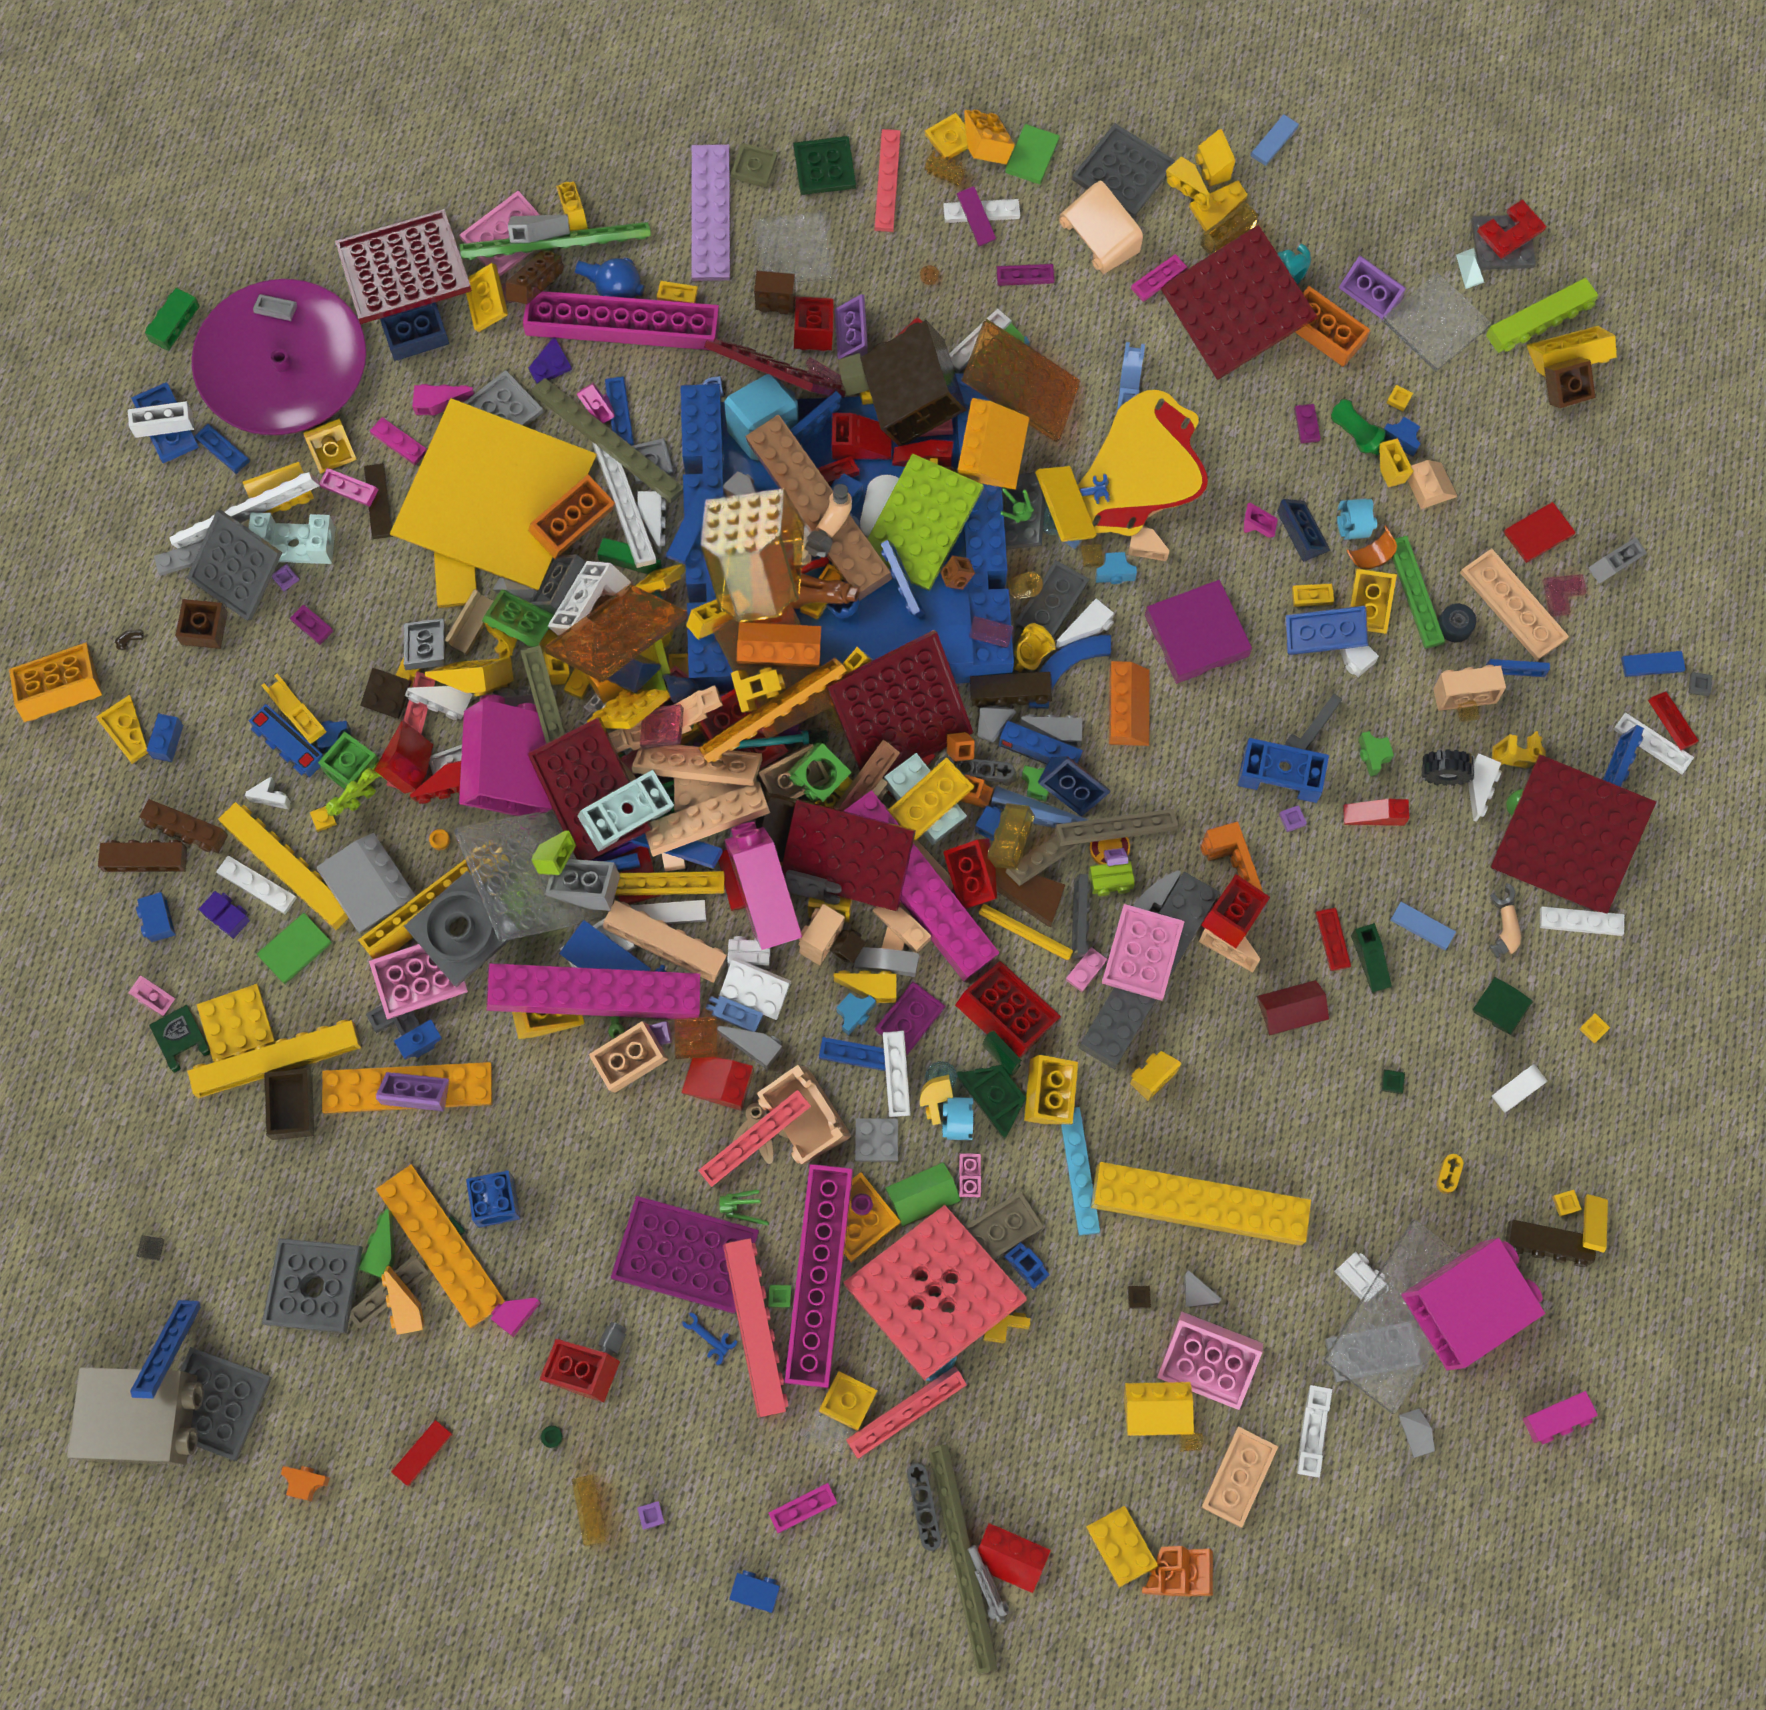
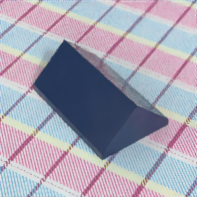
(1302, 529)
(635, 673)
(1072, 784)

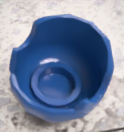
(844, 610)

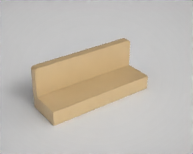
(469, 623)

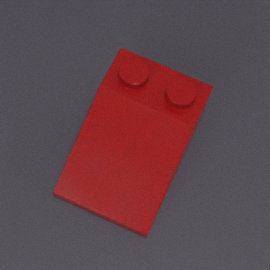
(813, 323)
(405, 759)
(972, 872)
(1235, 911)
(718, 1081)
(580, 1370)

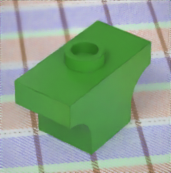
(1374, 752)
(1035, 790)

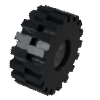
(1448, 767)

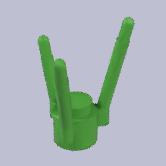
(1021, 511)
(730, 1202)

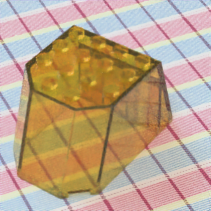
(753, 553)

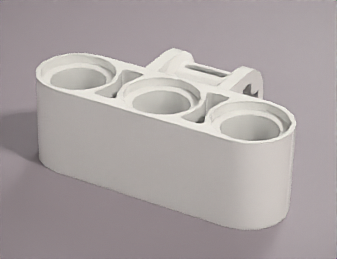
(1519, 1088)

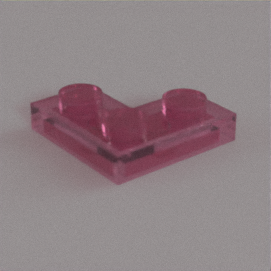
(1559, 589)

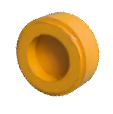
(439, 839)

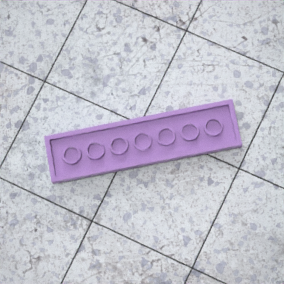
(710, 212)

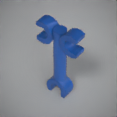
(1099, 489)
(721, 1348)

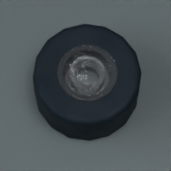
(1452, 628)

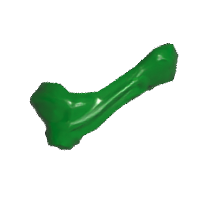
(1366, 435)

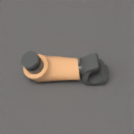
(835, 516)
(1510, 937)

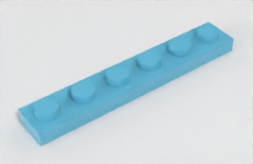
(1080, 1175)

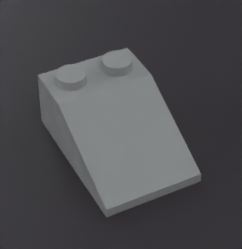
(585, 884)

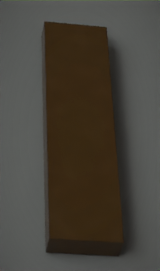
(379, 509)

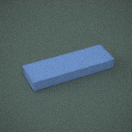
(1274, 140)
(1423, 926)

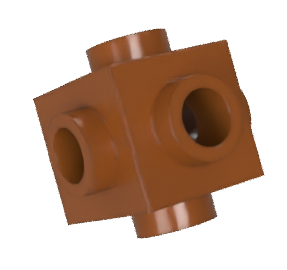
(957, 572)

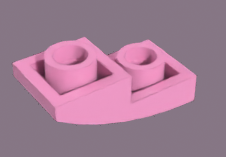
(969, 1175)

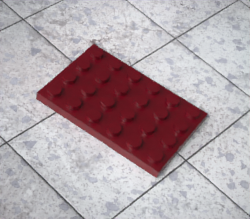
(578, 773)
(850, 850)

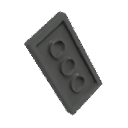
(1028, 532)
(1058, 596)

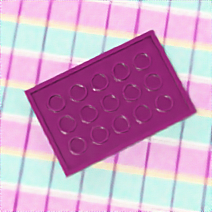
(678, 1253)

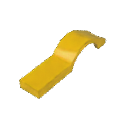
(295, 710)

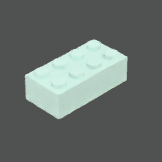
(905, 778)

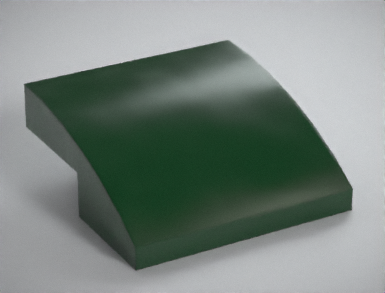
(1502, 1005)
(1002, 1053)

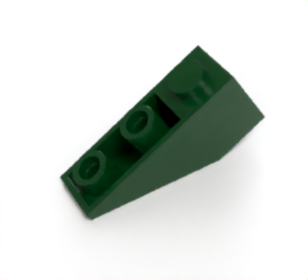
(1372, 957)

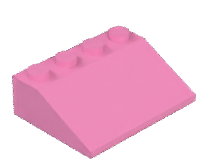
(411, 981)
(1211, 1359)

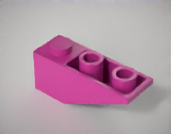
(434, 399)

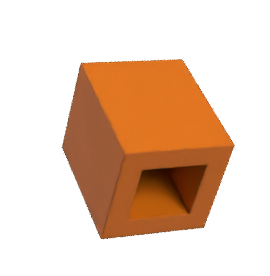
(960, 746)

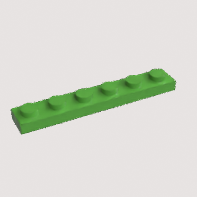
(1417, 594)

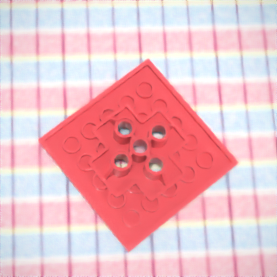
(940, 1252)

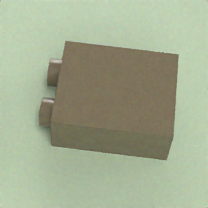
(126, 1429)

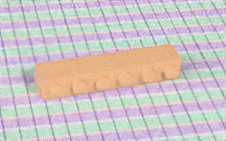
(664, 941)

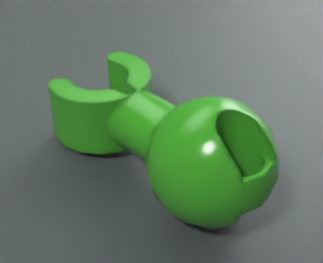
(616, 1027)

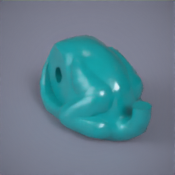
(1297, 264)

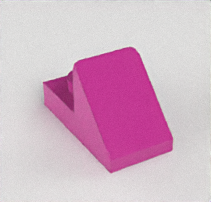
(596, 403)
(1260, 521)

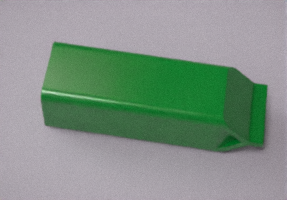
(620, 555)

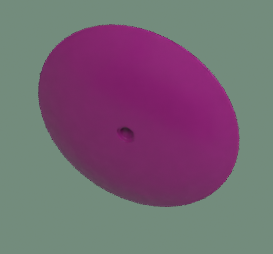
(240, 353)

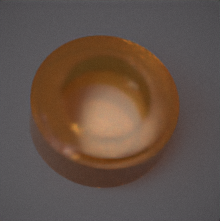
(929, 275)

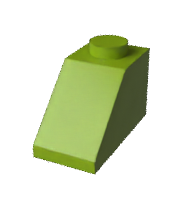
(553, 854)

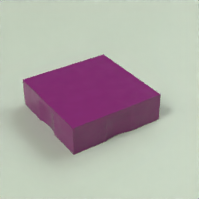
(1198, 631)

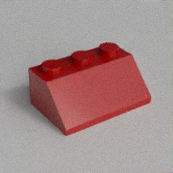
(1012, 1557)

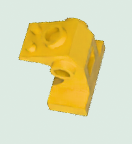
(771, 683)
(1511, 754)

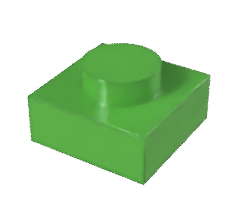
(779, 1296)

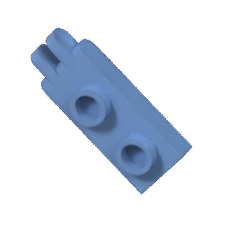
(735, 1013)

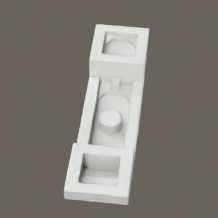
(1313, 1431)

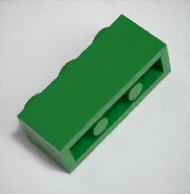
(172, 319)

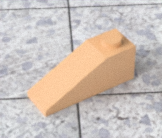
(904, 927)

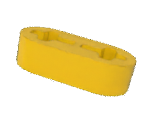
(1444, 1173)

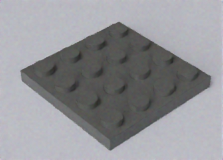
(1126, 167)
(234, 565)
(229, 1402)

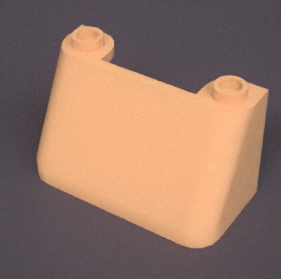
(1103, 227)
(818, 1127)

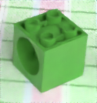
(347, 760)
(837, 773)

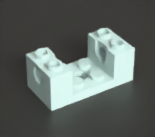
(315, 538)
(606, 820)

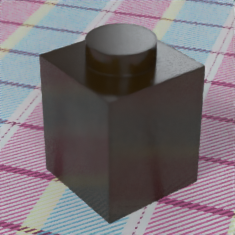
(848, 945)

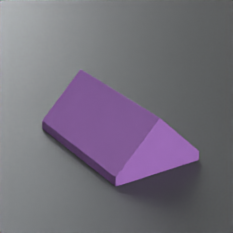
(1372, 287)
(851, 328)
(413, 1091)

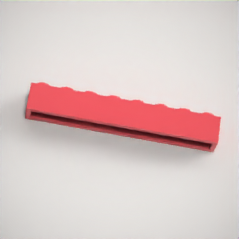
(754, 1328)

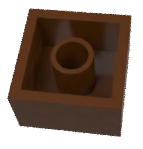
(775, 292)
(1570, 382)
(201, 623)

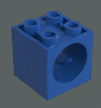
(493, 1199)

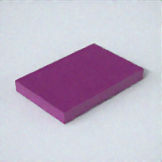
(912, 1014)

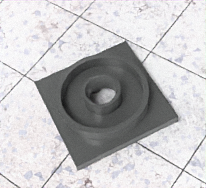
(456, 954)
(294, 1267)

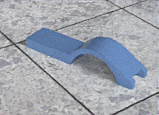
(1130, 373)

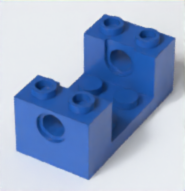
(1262, 763)

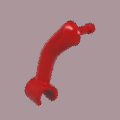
(815, 564)

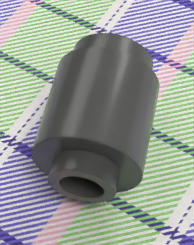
(612, 1338)

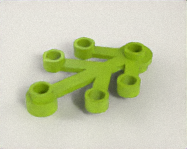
(353, 790)

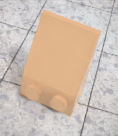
(1242, 955)

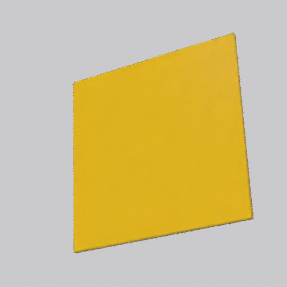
(477, 505)

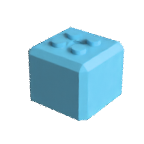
(755, 406)

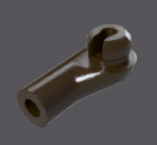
(121, 640)

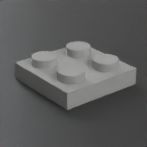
(876, 1140)

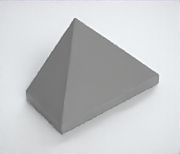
(514, 588)
(992, 721)
(1197, 1292)
(1417, 1432)

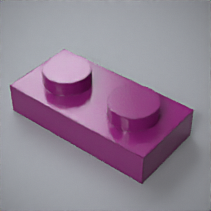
(1307, 423)
(311, 624)

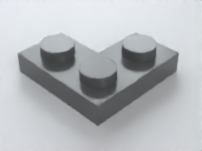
(404, 1022)

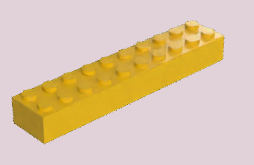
(1201, 1203)

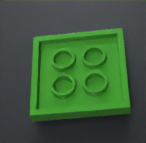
(518, 618)

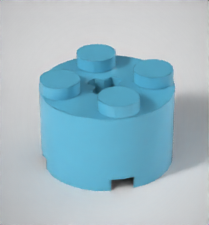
(1356, 519)
(959, 1118)

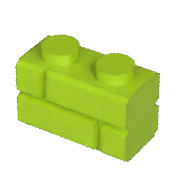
(1111, 878)

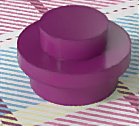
(861, 1204)

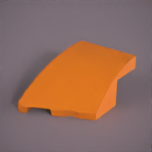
(1181, 1573)

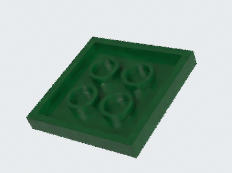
(824, 165)

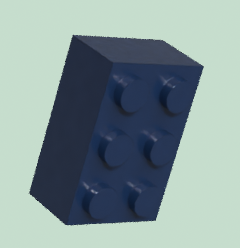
(414, 331)

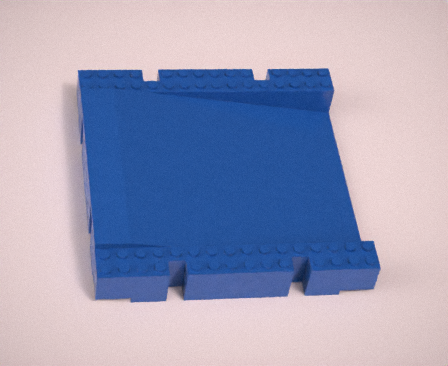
(882, 616)

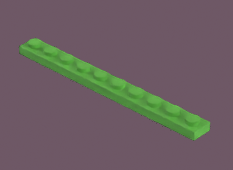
(579, 237)

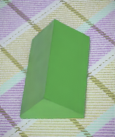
(923, 1194)

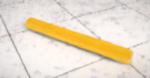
(1025, 932)

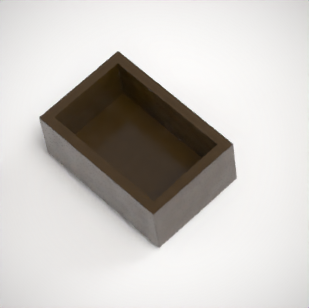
(778, 821)
(289, 1104)

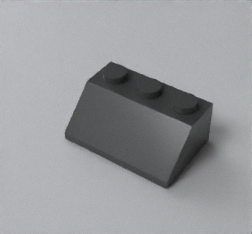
(557, 582)

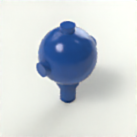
(613, 278)

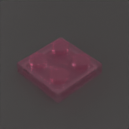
(662, 727)

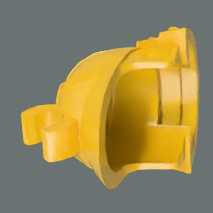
(506, 643)
(1032, 647)

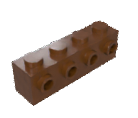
(534, 277)
(184, 826)

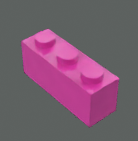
(1560, 1418)

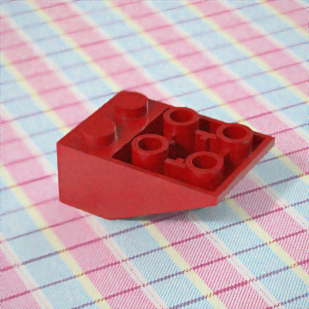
(858, 438)
(441, 784)

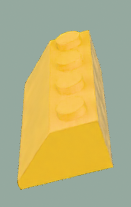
(1590, 343)

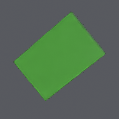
(1032, 154)
(294, 948)

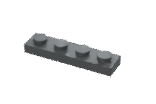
(1080, 909)

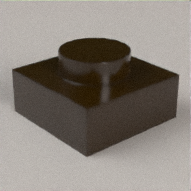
(1139, 1297)

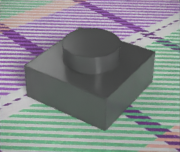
(1700, 684)

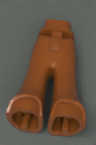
(822, 591)

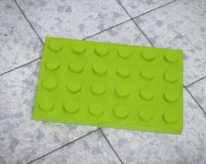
(925, 518)

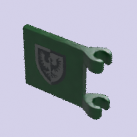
(176, 1034)

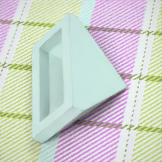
(1470, 268)

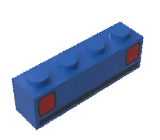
(286, 740)
(1035, 745)

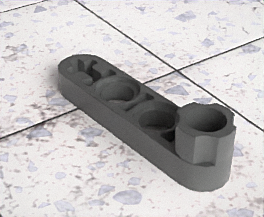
(1316, 726)
(977, 764)
(927, 1505)

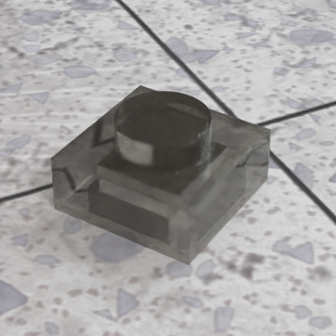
(150, 1247)

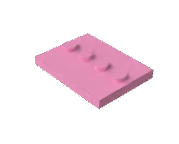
(495, 227)
(1143, 952)

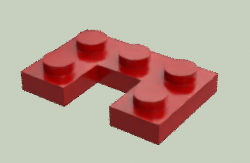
(1527, 227)

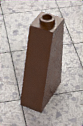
(1036, 896)

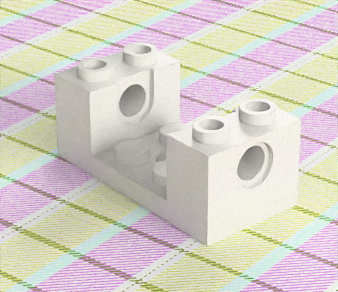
(593, 581)

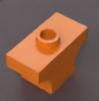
(980, 795)
(303, 1482)

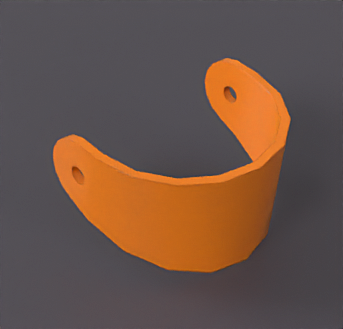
(1375, 553)

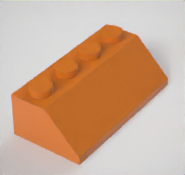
(778, 644)
(1128, 704)

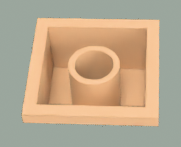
(1430, 483)

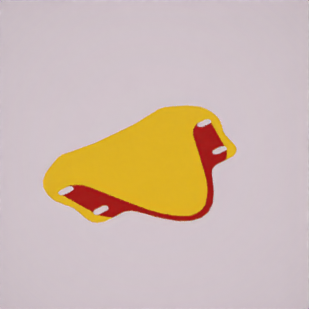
(1145, 463)

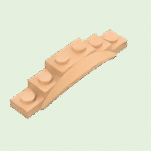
(694, 711)

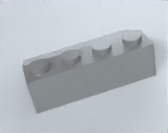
(365, 882)

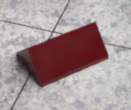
(1293, 1007)

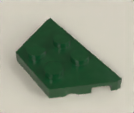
(995, 1095)

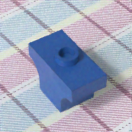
(1406, 434)
(333, 733)
(418, 1040)
(1027, 1265)

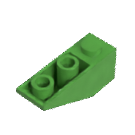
(381, 1247)

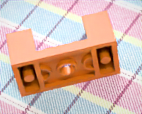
(1230, 841)

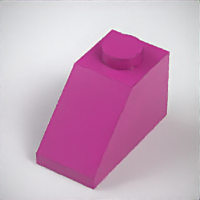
(514, 1314)

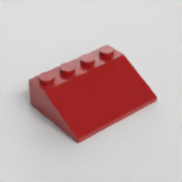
(729, 714)
(1007, 1007)

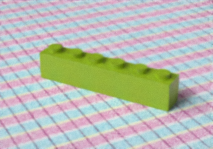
(1542, 315)

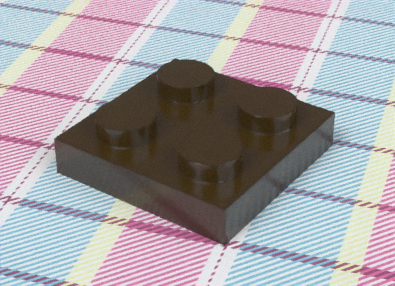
(385, 693)

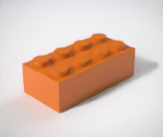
(1334, 329)
(571, 516)

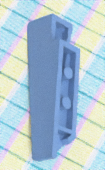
(1044, 814)

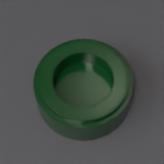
(551, 1436)

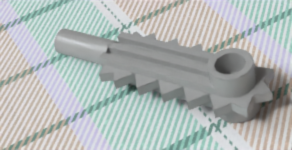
(996, 1608)

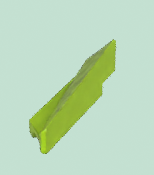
(657, 654)

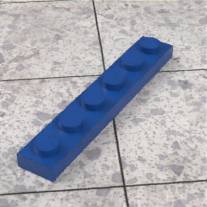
(165, 1349)

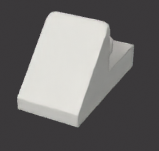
(264, 795)

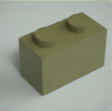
(852, 374)

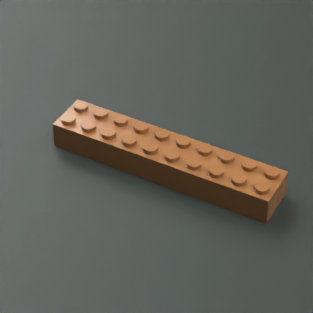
(810, 494)

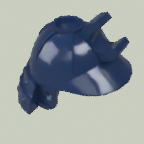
(679, 687)

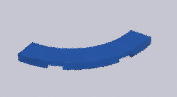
(1071, 654)

